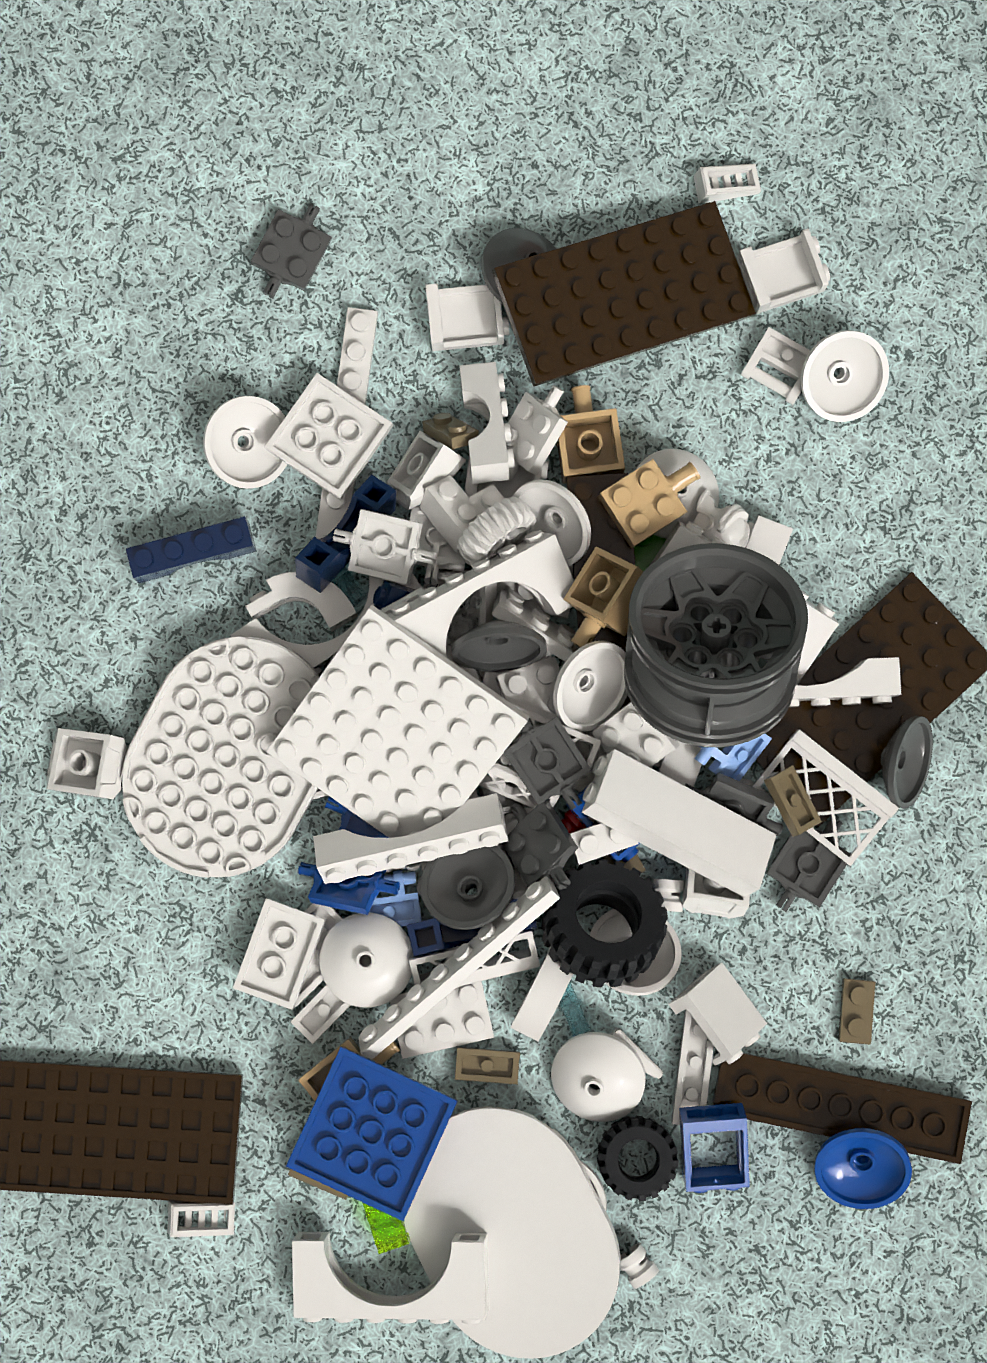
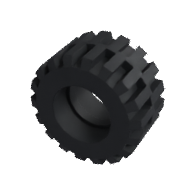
(649, 1183)

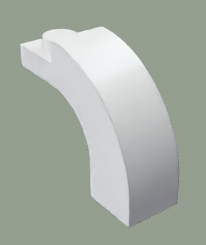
(287, 588)
(541, 999)

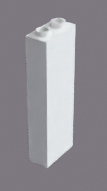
(678, 823)

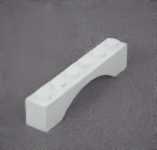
(868, 679)
(470, 827)

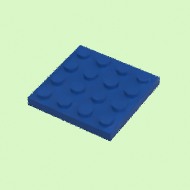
(372, 1133)

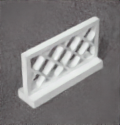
(846, 780)

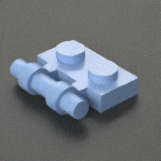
(735, 759)
(403, 907)

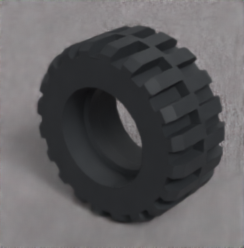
(597, 959)

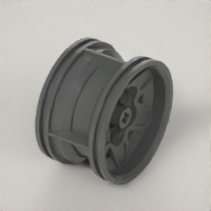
(715, 617)

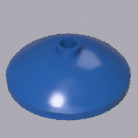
(863, 1180)

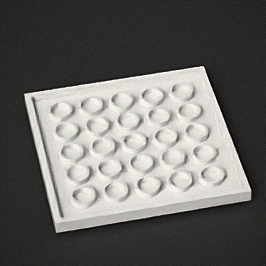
(396, 729)

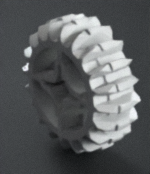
(495, 528)

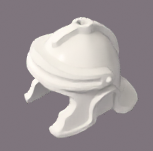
(725, 524)

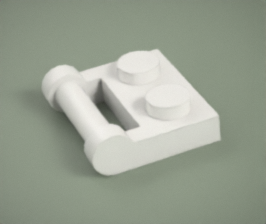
(782, 355)

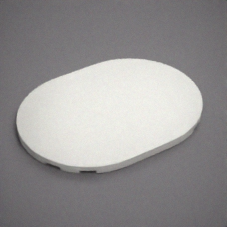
(200, 762)
(544, 1225)

